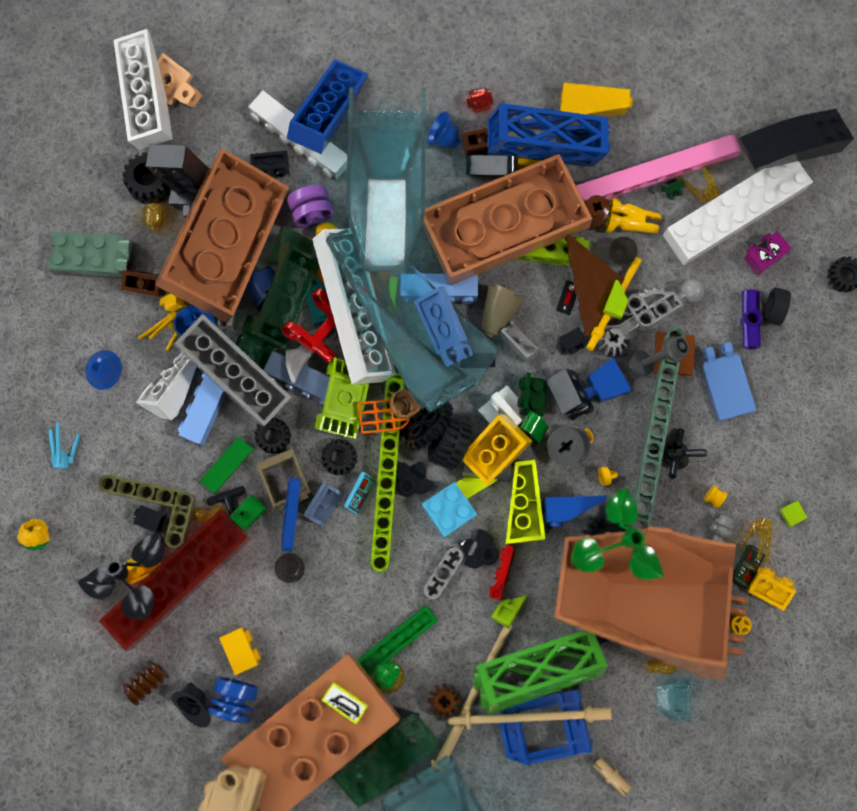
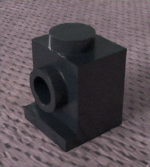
(571, 342)

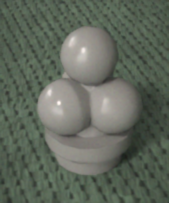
(722, 528)

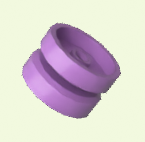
(310, 205)

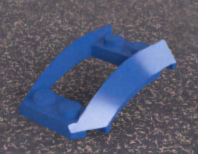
(576, 730)

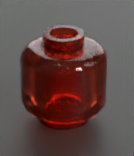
(479, 100)

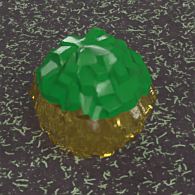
(389, 677)

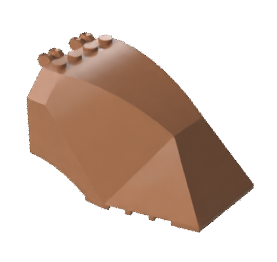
(669, 617)

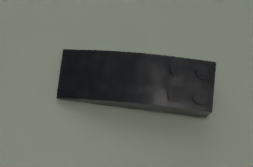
(797, 139)

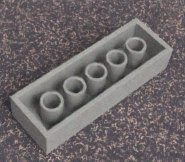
(232, 370)

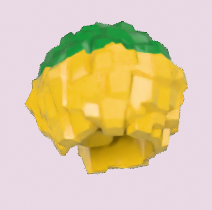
(33, 534)

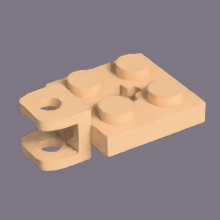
(179, 86)

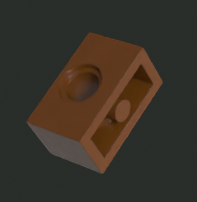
(141, 282)

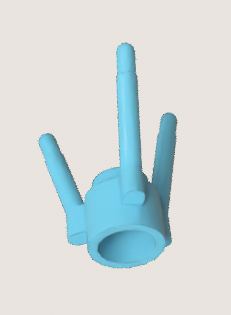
(59, 458)

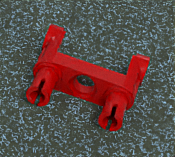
(315, 342)

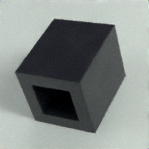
(149, 518)

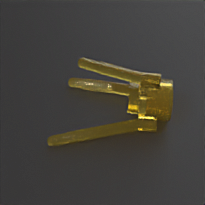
(710, 192)
(763, 529)

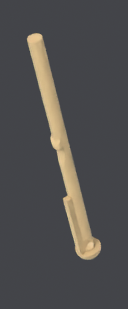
(457, 729)

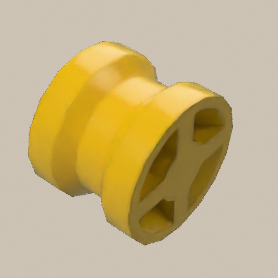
(715, 496)
(743, 625)

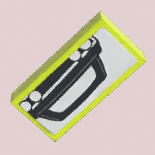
(345, 702)

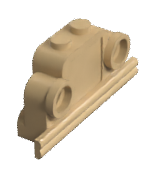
(234, 790)

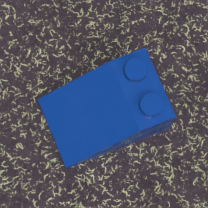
(563, 509)

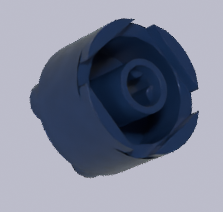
(258, 286)

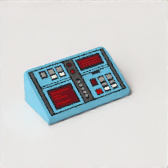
(359, 493)

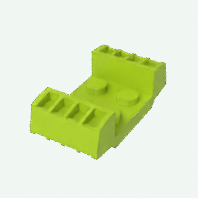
(341, 402)

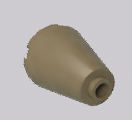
(499, 309)

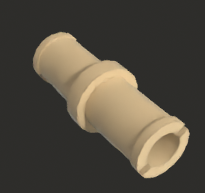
(611, 776)

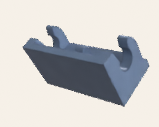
(323, 504)

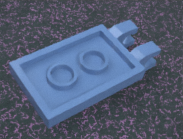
(443, 326)
(727, 383)

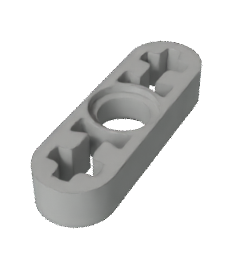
(451, 572)

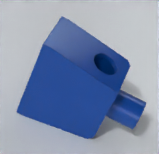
(607, 382)

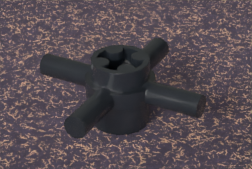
(678, 454)

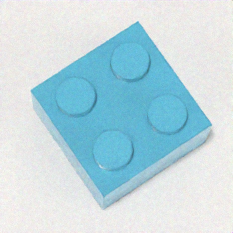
(449, 510)

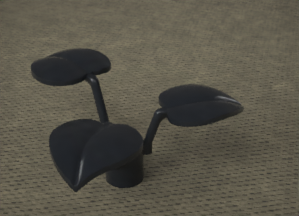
(139, 603)

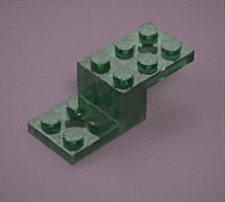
(386, 760)

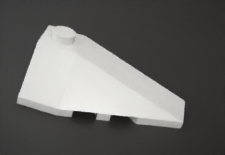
(170, 391)

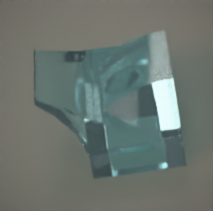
(675, 699)

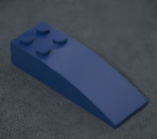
(325, 107)

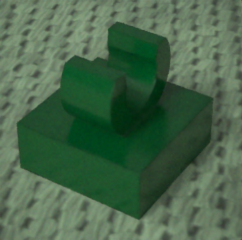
(672, 185)

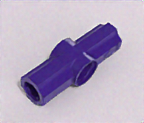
(751, 331)

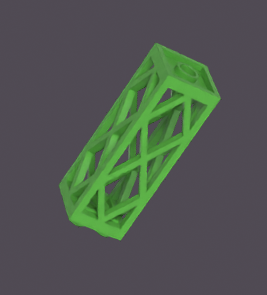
(496, 701)

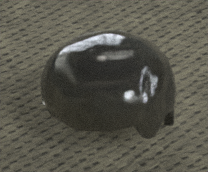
(623, 250)
(289, 567)

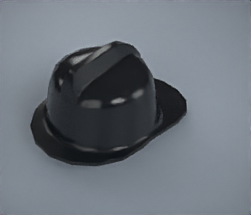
(192, 705)

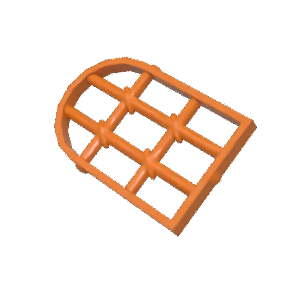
(376, 410)

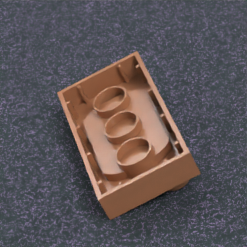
(505, 219)
(222, 236)

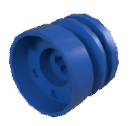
(233, 699)

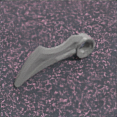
(298, 357)

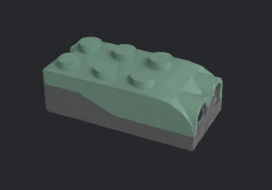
(90, 255)

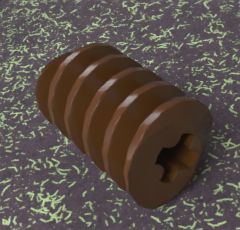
(598, 209)
(145, 682)

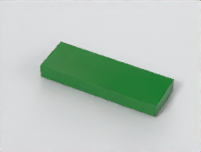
(226, 465)

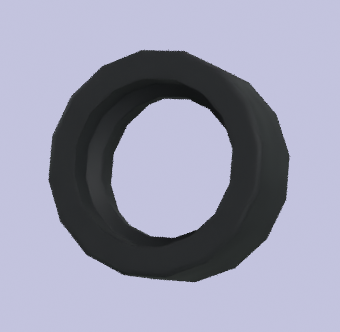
(777, 306)

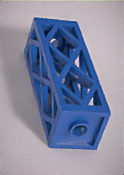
(591, 150)

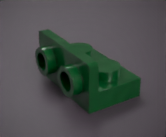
(532, 395)

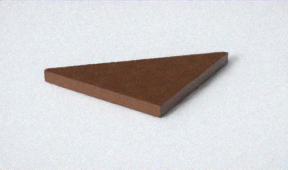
(591, 283)

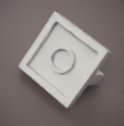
(502, 403)

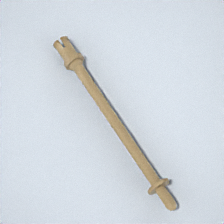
(589, 714)

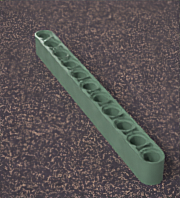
(658, 441)

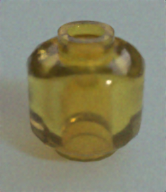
(154, 216)

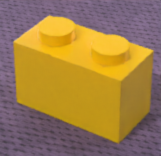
(240, 650)

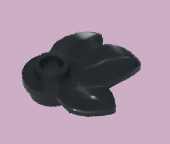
(415, 477)
(476, 549)

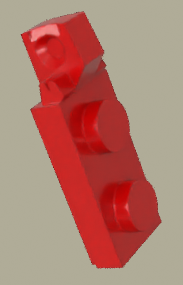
(502, 573)

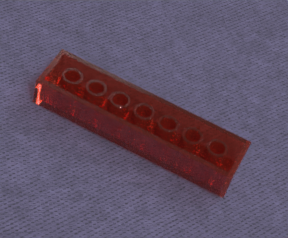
(179, 577)

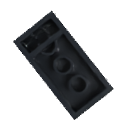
(179, 171)

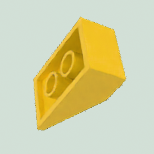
(496, 448)

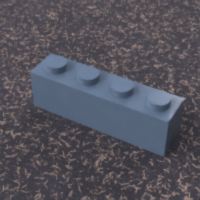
(309, 381)

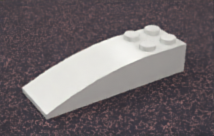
(142, 91)

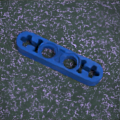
(290, 514)

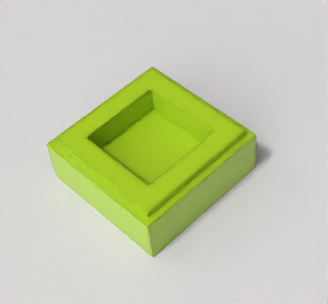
(793, 513)

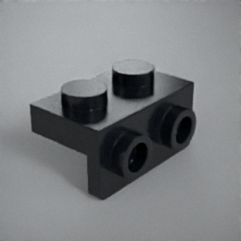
(271, 163)

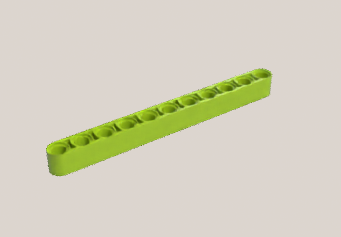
(383, 474)

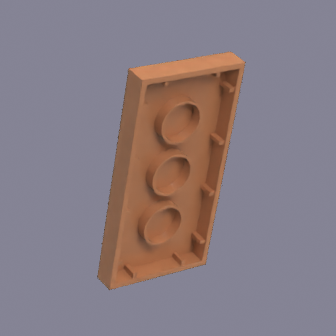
(312, 740)

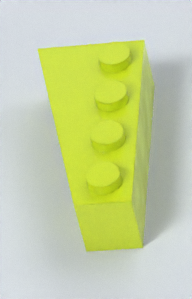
(525, 513)

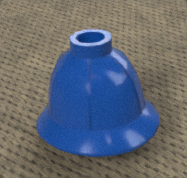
(443, 132)
(187, 317)
(103, 369)

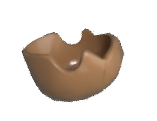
(403, 404)

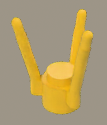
(167, 321)

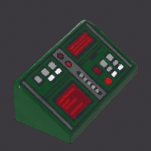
(747, 567)

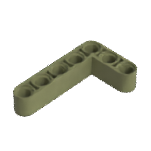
(156, 498)

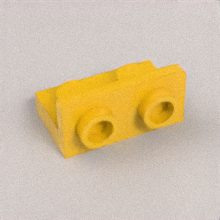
(772, 588)

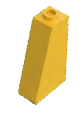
(595, 100)

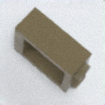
(274, 462)

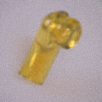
(204, 515)

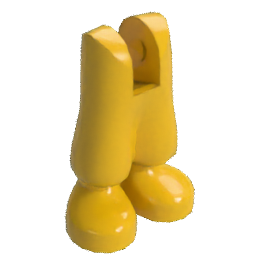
(633, 218)

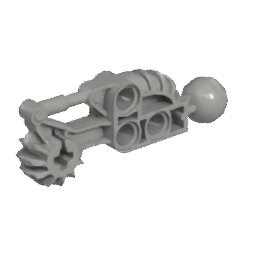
(648, 301)

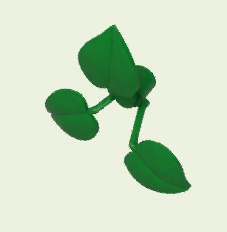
(621, 510)

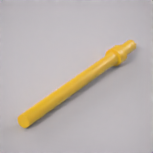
(598, 331)

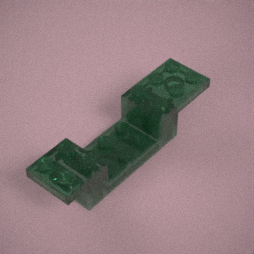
(284, 298)

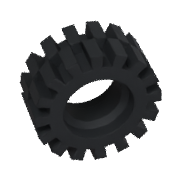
(835, 278)
(336, 445)
(277, 446)

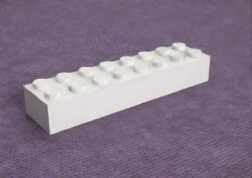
(735, 210)
(360, 344)

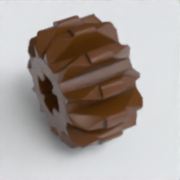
(449, 696)

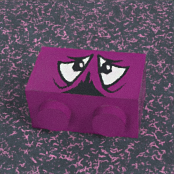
(767, 253)

